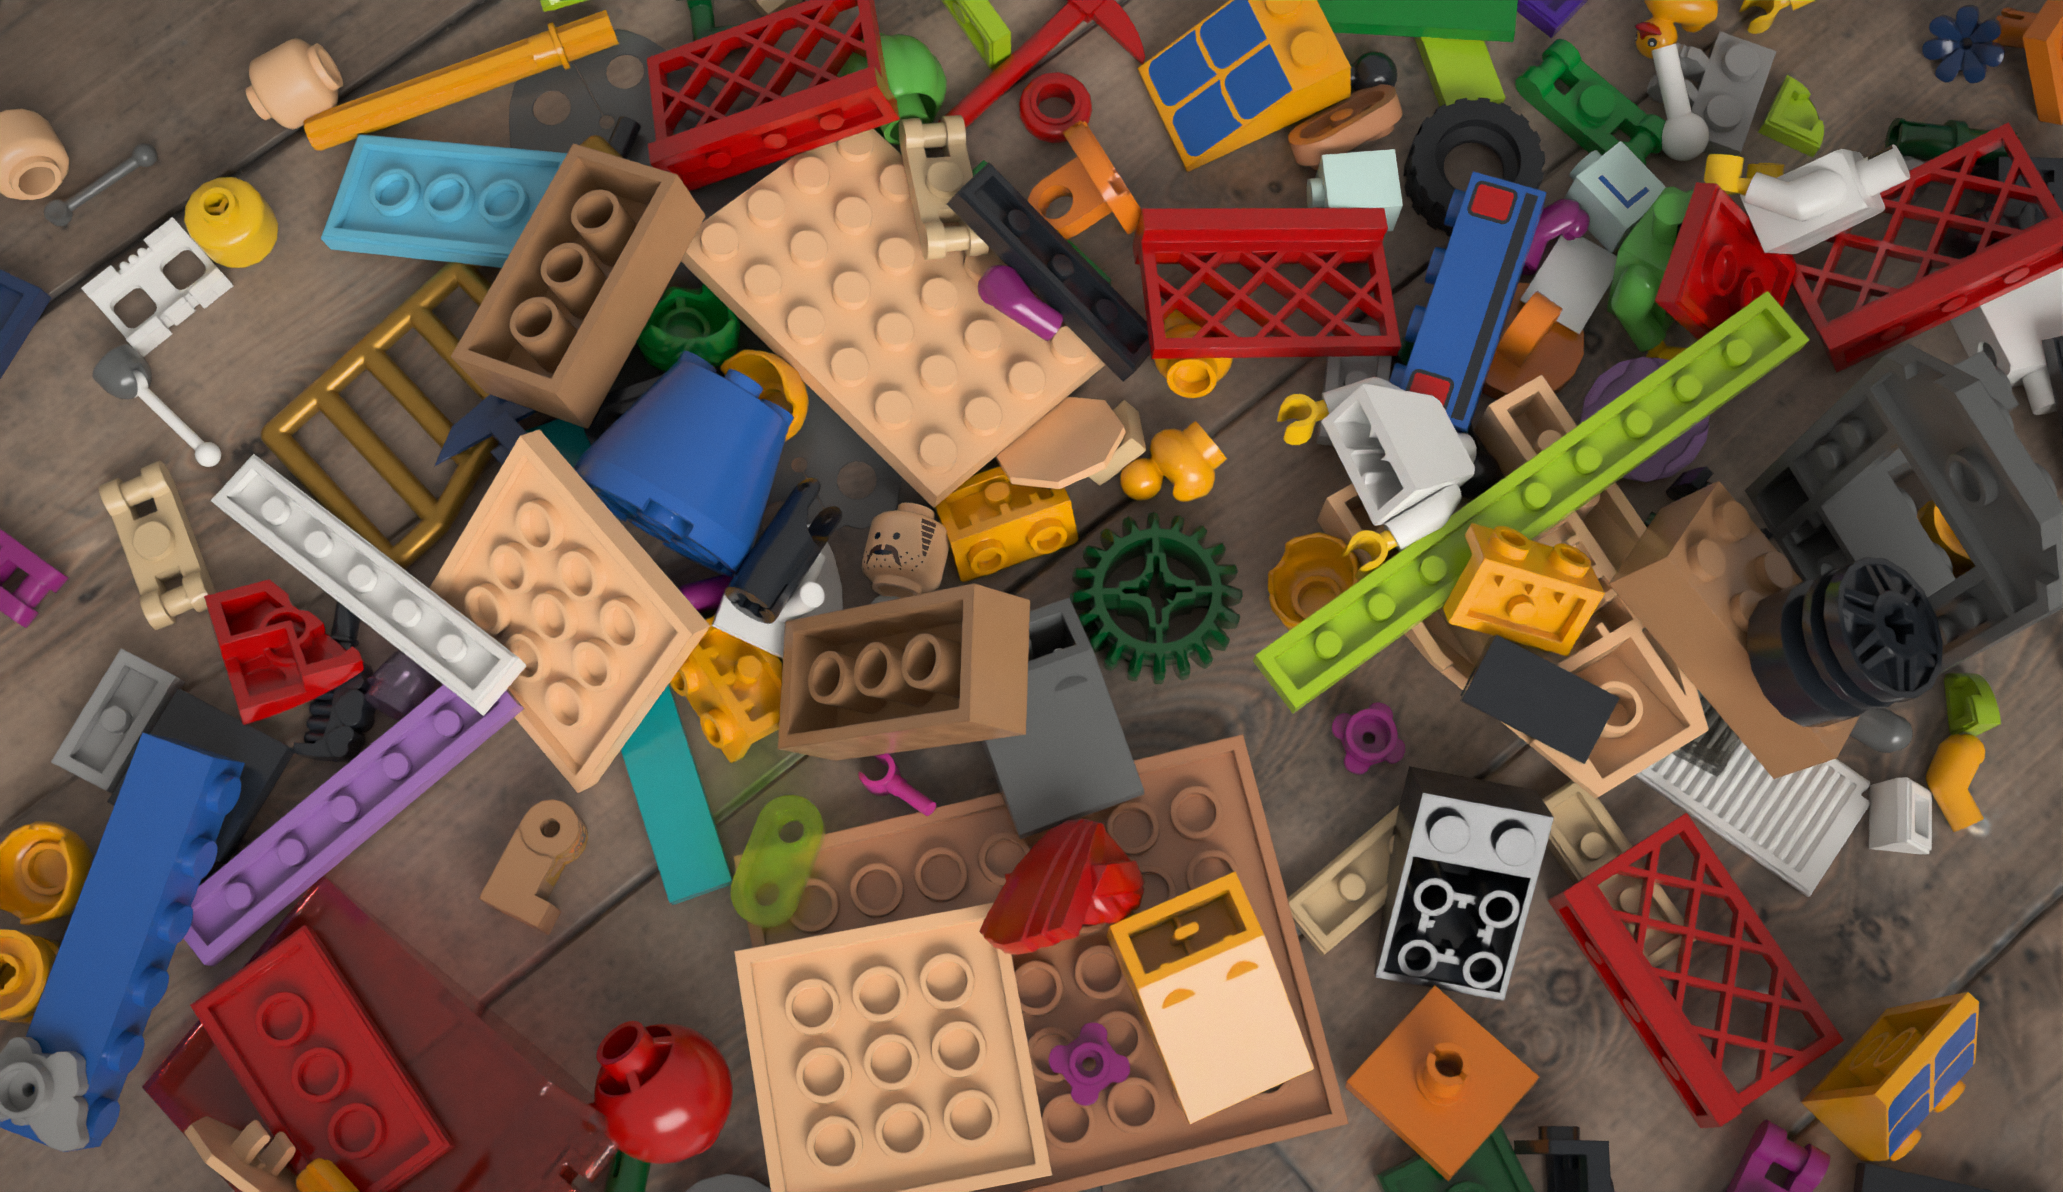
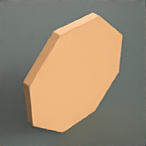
(1064, 445)
(241, 1155)

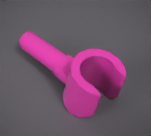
(898, 786)

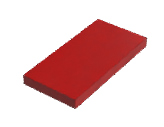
(321, 1066)

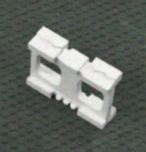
(147, 273)

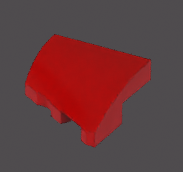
(275, 651)

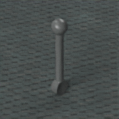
(61, 213)

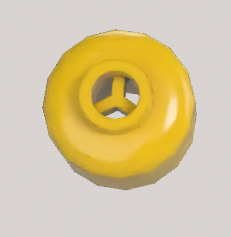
(231, 222)

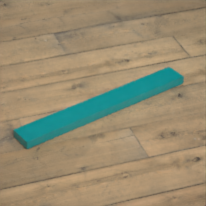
(664, 768)

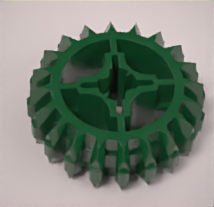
(1179, 597)

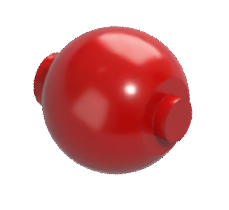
(662, 1091)

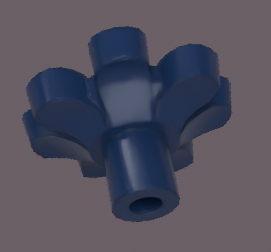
(1964, 45)

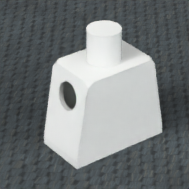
(2013, 332)

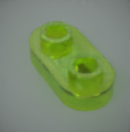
(777, 862)

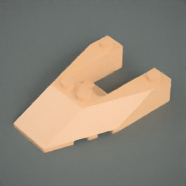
(1615, 651)

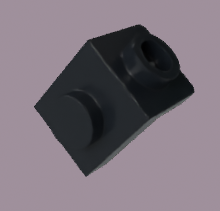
(1570, 1162)

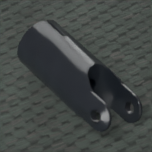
(782, 555)

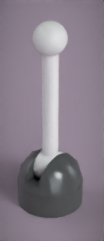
(127, 375)

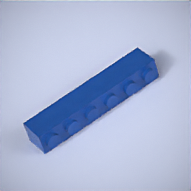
(133, 917)

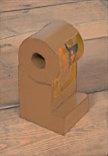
(533, 863)

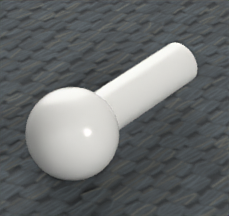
(1684, 132)

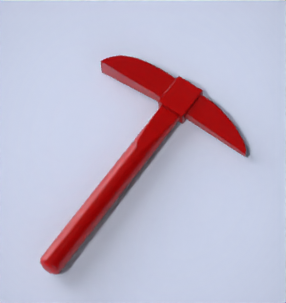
(1105, 13)

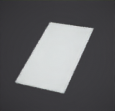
(1574, 279)

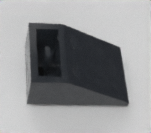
(1460, 882)

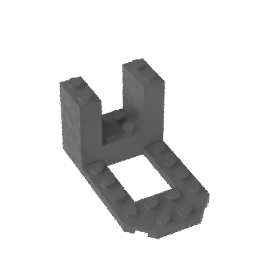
(1952, 426)

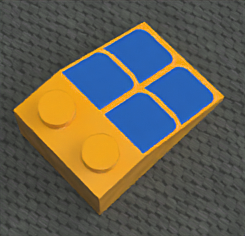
(1245, 76)
(1898, 1075)

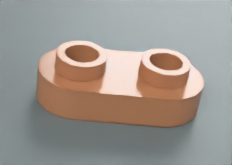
(1345, 125)

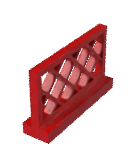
(774, 124)
(1262, 242)
(1958, 284)
(1658, 1014)

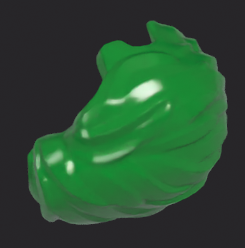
(689, 322)

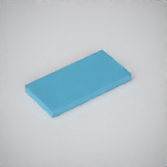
(437, 199)

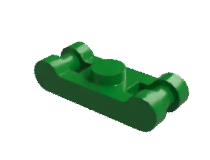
(1591, 108)

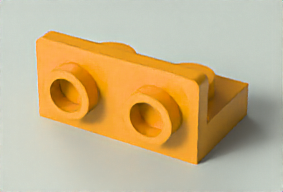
(1003, 523)
(1524, 590)
(731, 690)

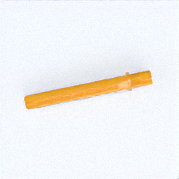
(461, 80)

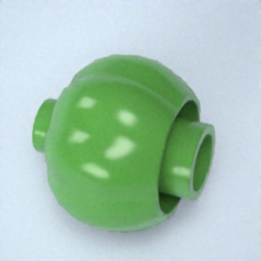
(912, 77)

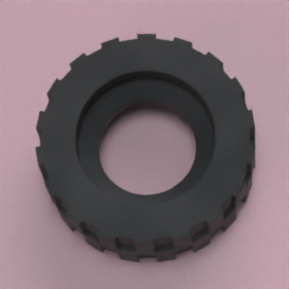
(1463, 123)

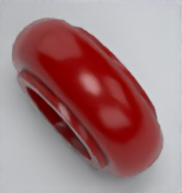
(1049, 86)

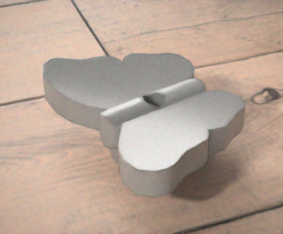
(56, 1106)

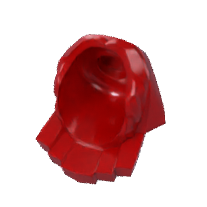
(1059, 885)

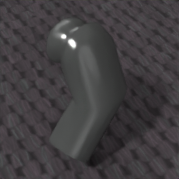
(1882, 730)

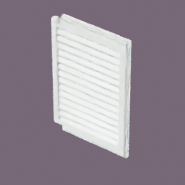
(1782, 823)

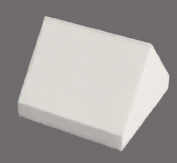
(1900, 816)

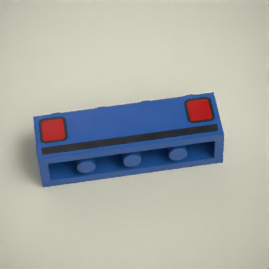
(1470, 294)

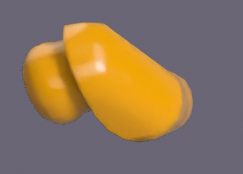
(1951, 775)

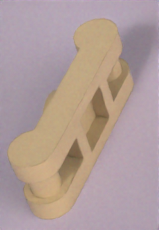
(935, 182)
(158, 544)

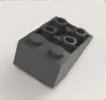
(1073, 741)

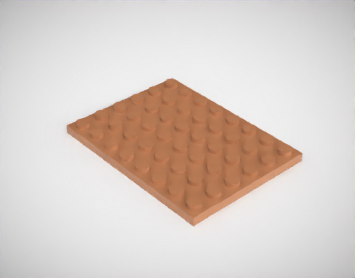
(1186, 830)

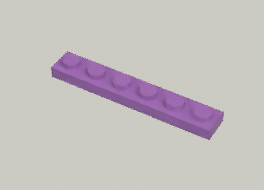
(338, 819)

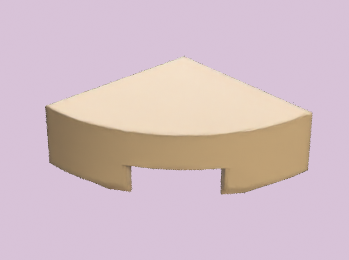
(1130, 447)

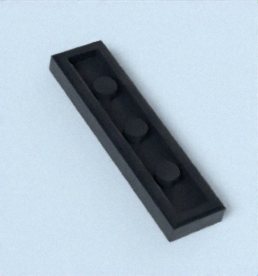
(1054, 270)

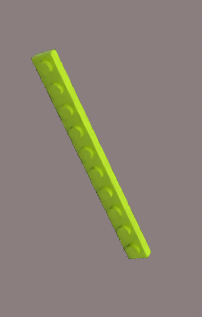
(1531, 499)

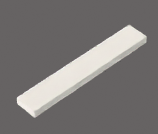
(370, 584)

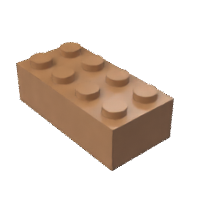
(579, 285)
(1694, 591)
(906, 674)

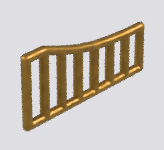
(371, 354)

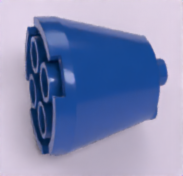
(692, 462)

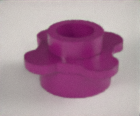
(1379, 723)
(1069, 1062)

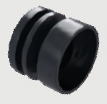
(1845, 643)

